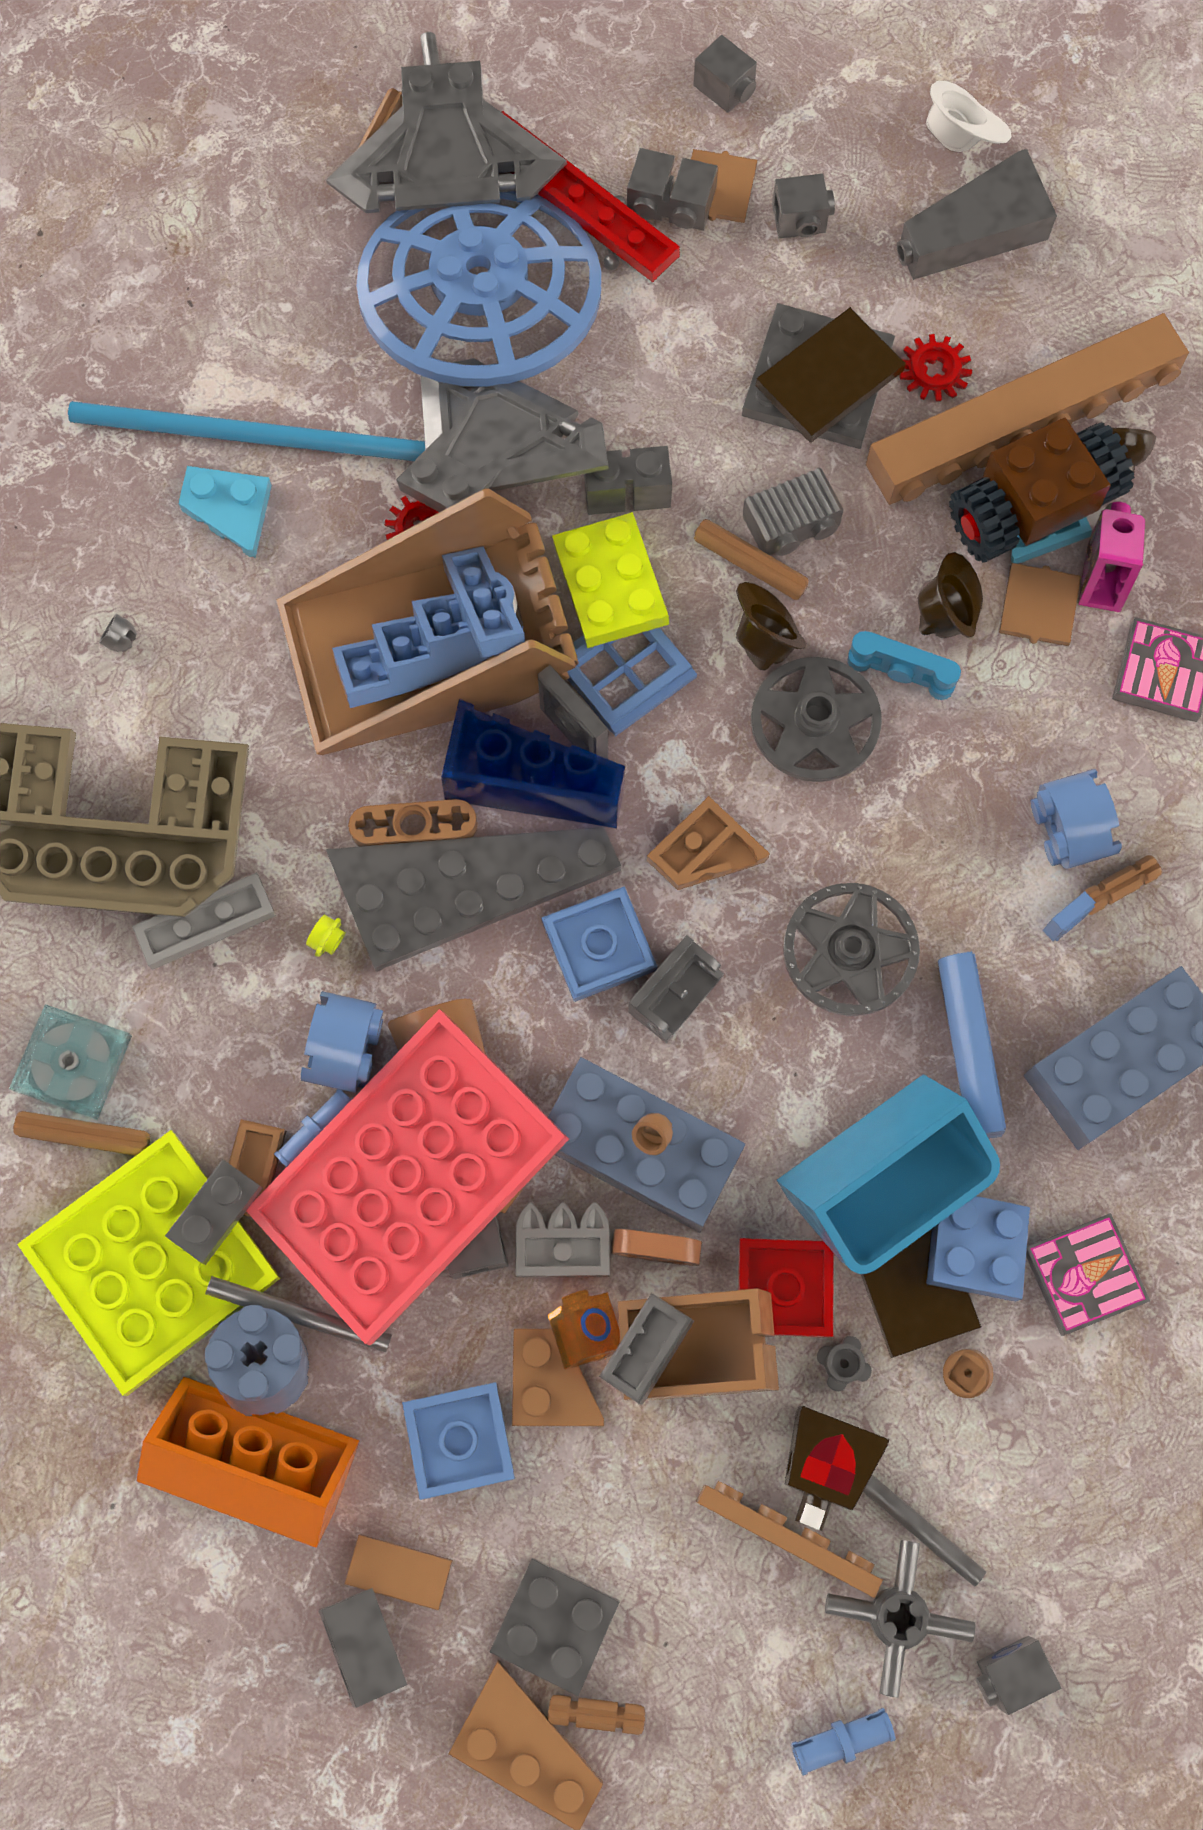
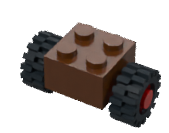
(1040, 487)

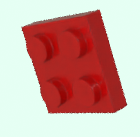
(799, 1282)

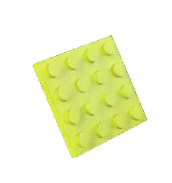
(124, 1281)

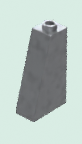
(979, 220)

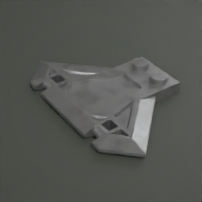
(445, 148)
(497, 441)

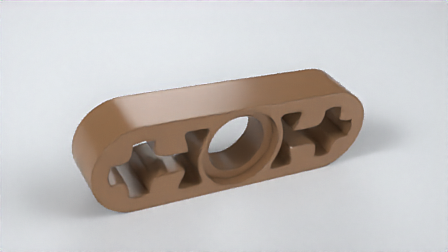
(443, 808)

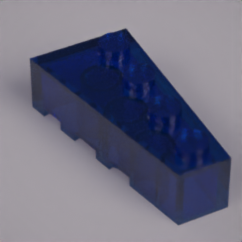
(527, 772)

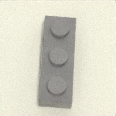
(218, 917)

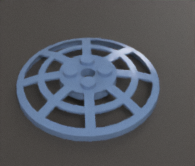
(482, 293)

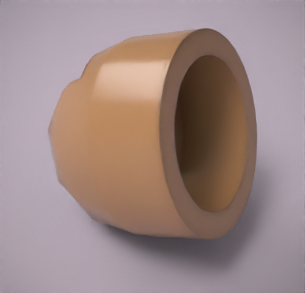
(655, 1136)

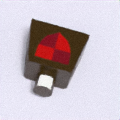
(829, 1464)

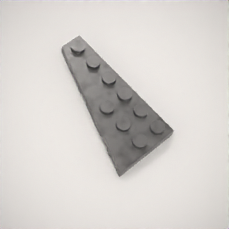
(442, 889)

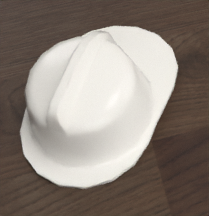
(960, 120)

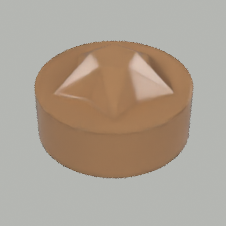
(968, 1373)

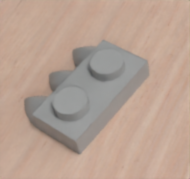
(562, 1247)

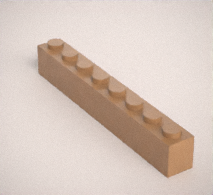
(1068, 388)

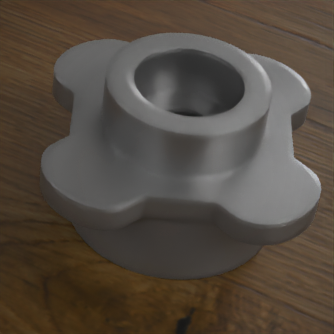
(857, 1367)

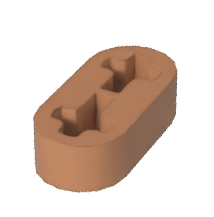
(656, 1247)

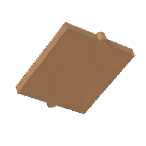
(733, 186)
(1040, 604)

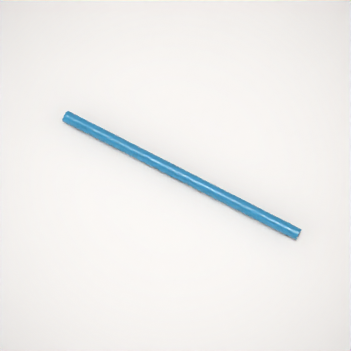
(245, 431)

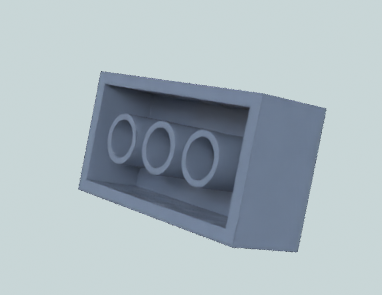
(1123, 1059)
(598, 1118)

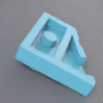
(227, 503)

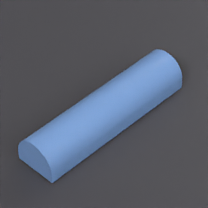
(971, 1040)

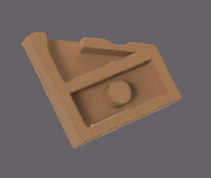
(705, 848)
(542, 1387)

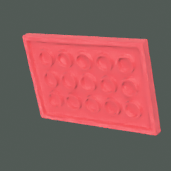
(406, 1176)

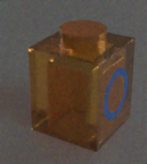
(585, 1328)

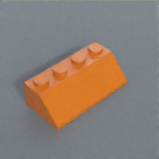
(250, 1467)

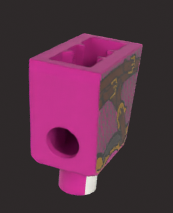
(1115, 541)

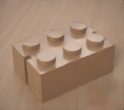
(721, 1350)

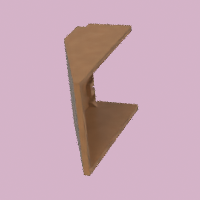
(381, 588)

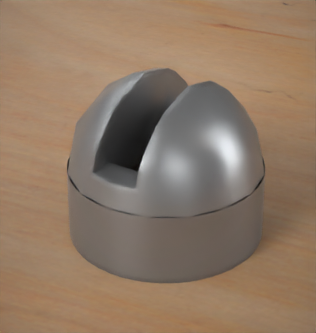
(118, 634)

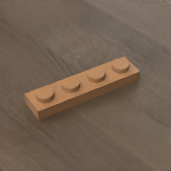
(808, 1547)

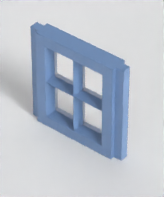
(647, 696)

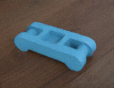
(904, 663)

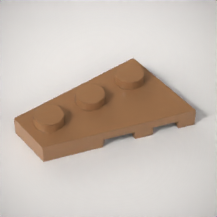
(524, 1752)

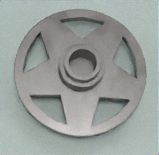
(816, 719)
(851, 949)

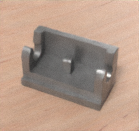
(675, 989)
(362, 1648)

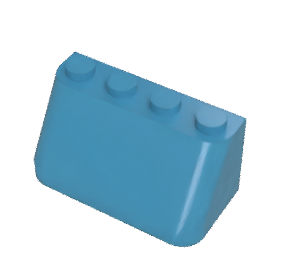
(893, 1174)

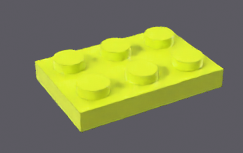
(610, 580)

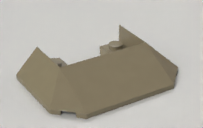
(118, 864)

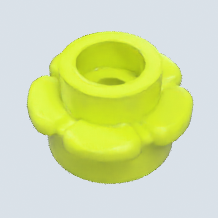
(326, 936)

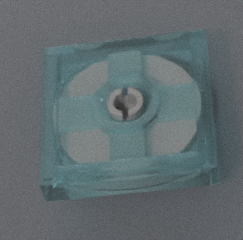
(70, 1062)

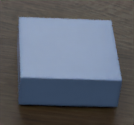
(1069, 917)

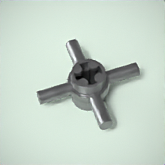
(920, 1618)

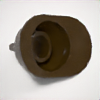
(951, 600)
(765, 627)

